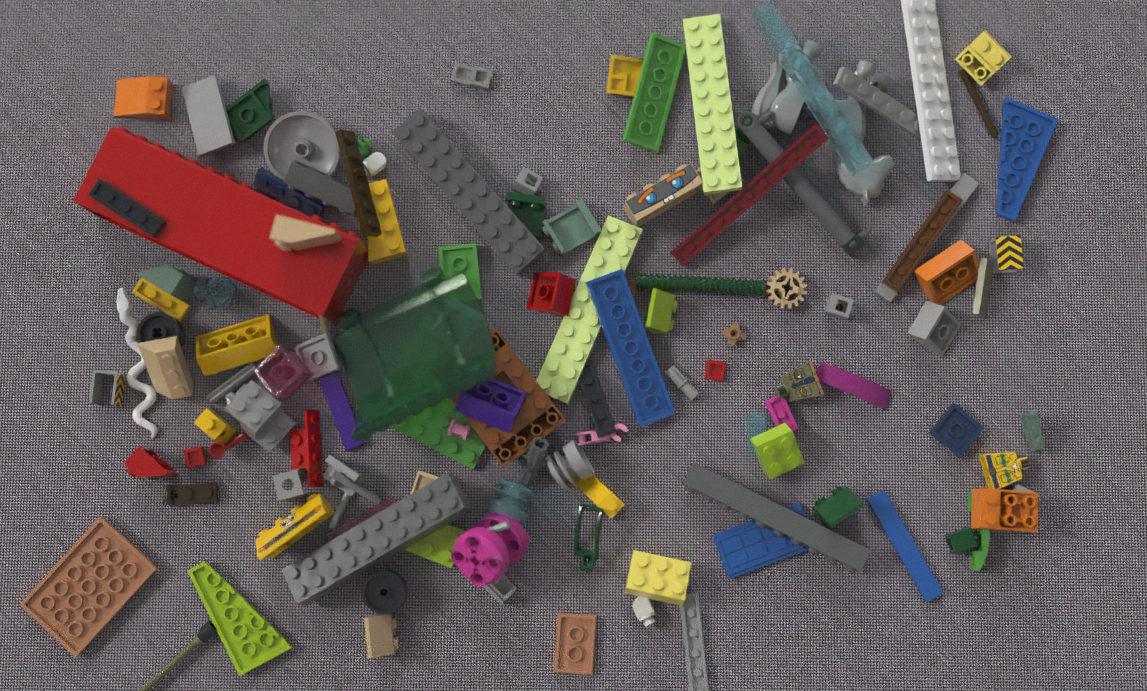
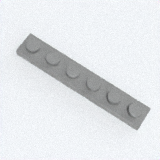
(877, 101)

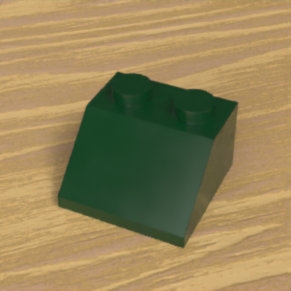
(836, 506)

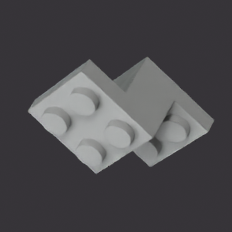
(260, 416)

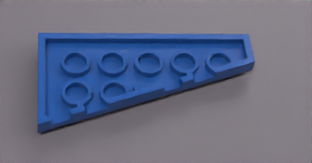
(1022, 146)

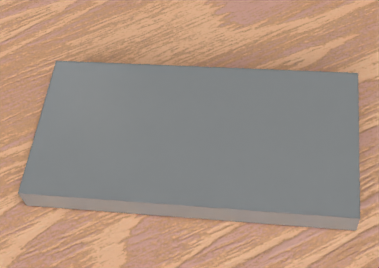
(208, 116)

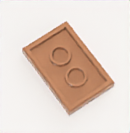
(575, 643)

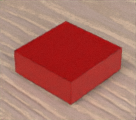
(715, 370)
(195, 457)

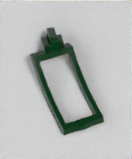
(591, 556)

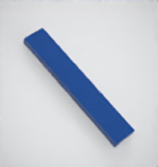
(904, 546)

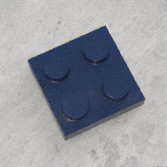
(956, 430)

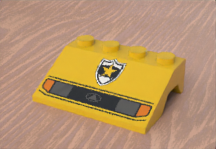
(293, 527)

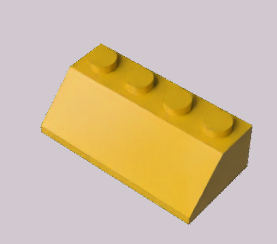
(235, 345)

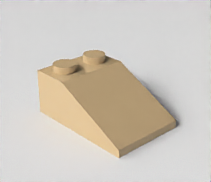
(299, 235)

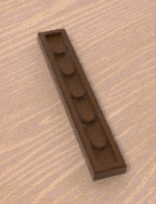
(922, 241)

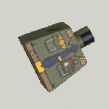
(800, 384)

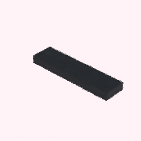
(127, 208)
(596, 401)

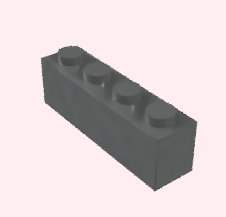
(320, 186)

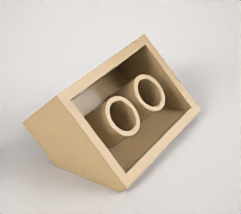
(167, 367)

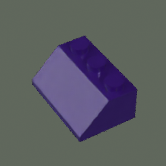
(491, 403)

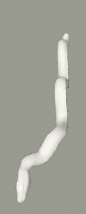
(124, 308)

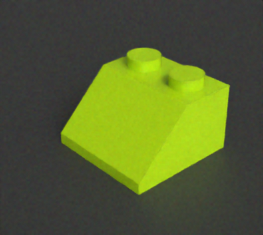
(660, 311)

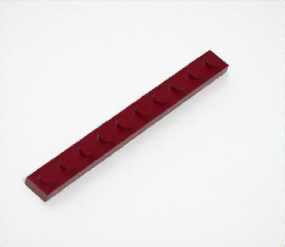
(749, 194)

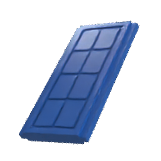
(751, 547)

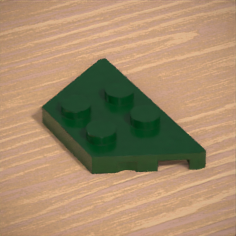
(251, 111)

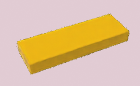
(161, 299)

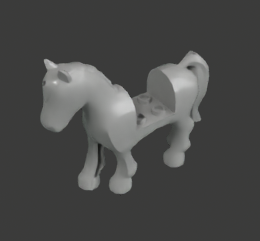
(786, 103)

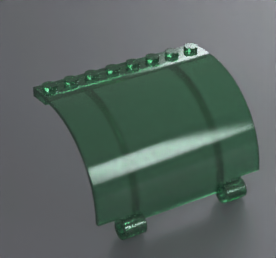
(414, 350)

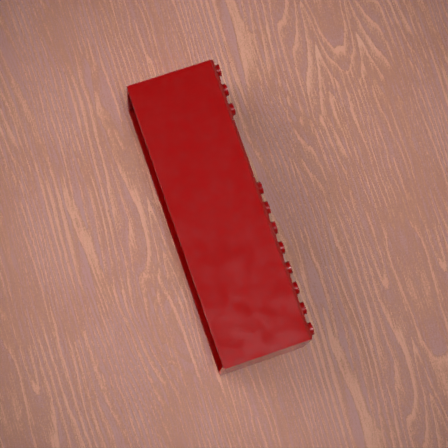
(224, 225)

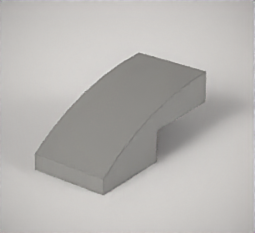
(471, 76)

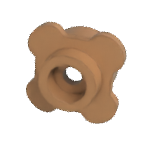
(728, 333)

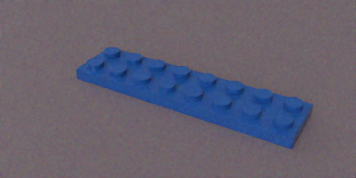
(630, 348)

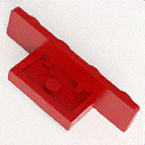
(307, 449)

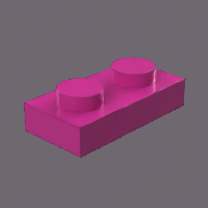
(780, 412)

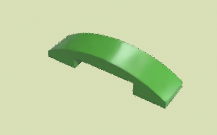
(978, 557)

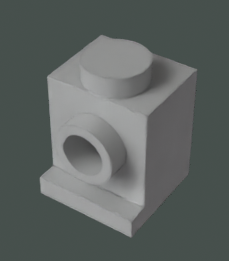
(528, 182)
(846, 303)

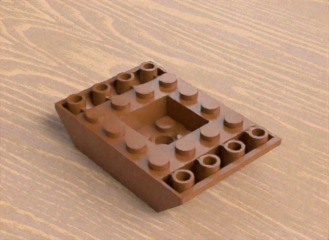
(537, 413)

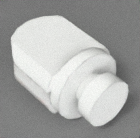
(374, 163)
(644, 610)

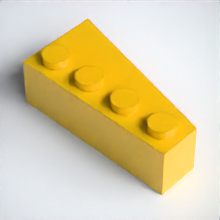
(390, 243)

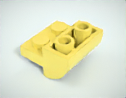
(983, 57)

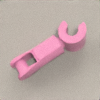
(582, 440)

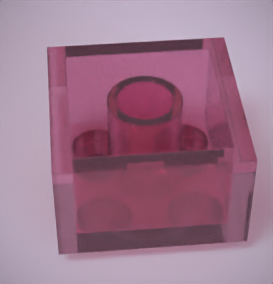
(283, 372)

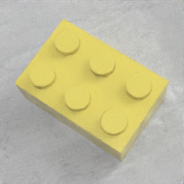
(658, 578)

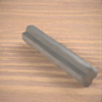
(231, 383)

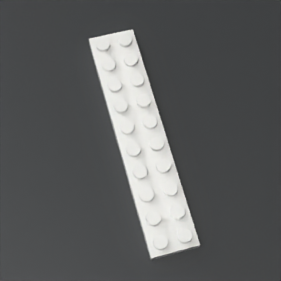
(931, 91)

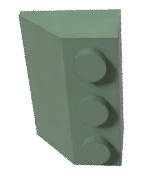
(171, 280)

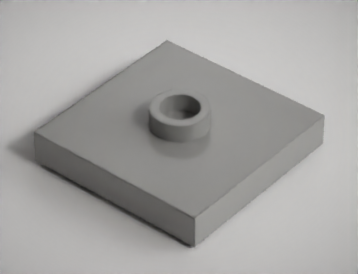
(319, 356)

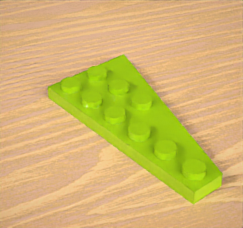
(242, 629)

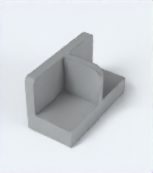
(342, 468)

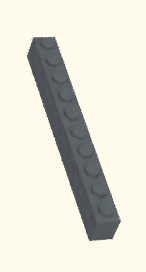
(776, 517)

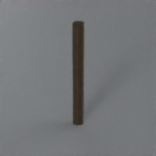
(978, 103)

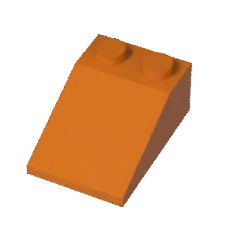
(144, 98)

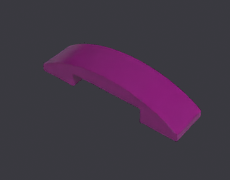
(853, 385)

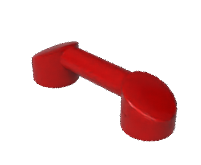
(217, 449)

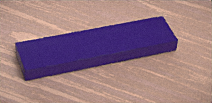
(340, 409)

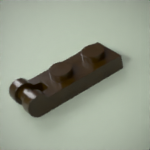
(191, 493)

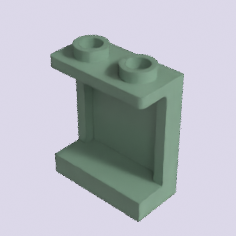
(571, 228)

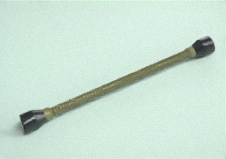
(205, 633)

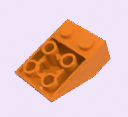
(1004, 510)

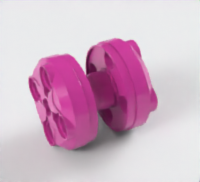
(486, 554)

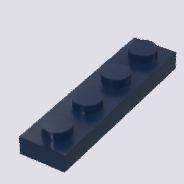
(277, 189)

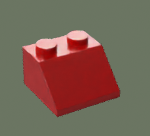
(551, 293)
(148, 464)

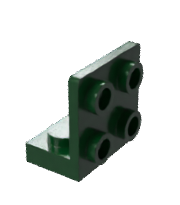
(528, 209)

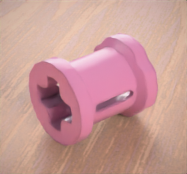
(458, 429)

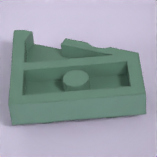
(1032, 429)

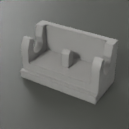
(501, 589)

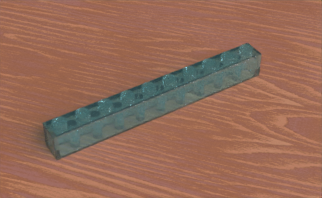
(811, 87)

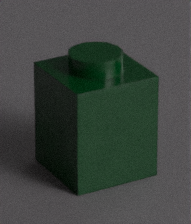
(961, 539)

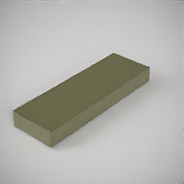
(982, 288)

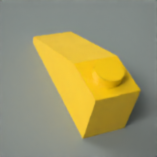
(600, 495)

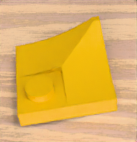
(623, 75)

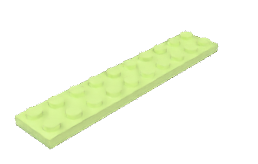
(712, 104)
(582, 326)

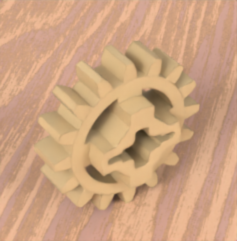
(793, 290)

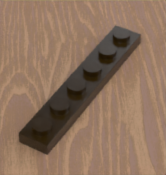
(358, 183)

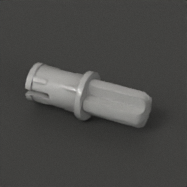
(682, 383)

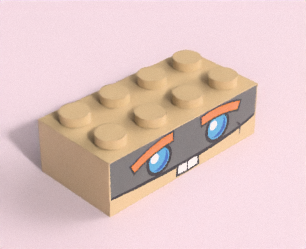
(663, 195)

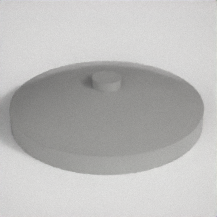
(301, 138)

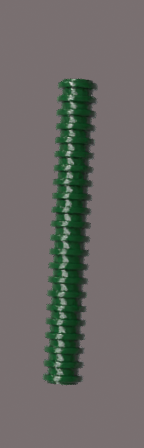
(701, 284)

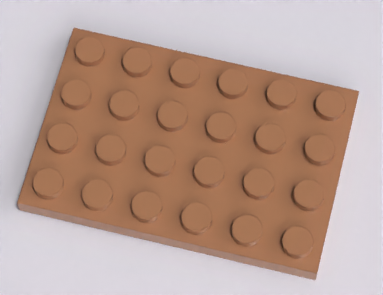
(88, 586)

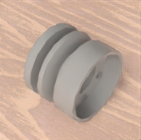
(570, 465)

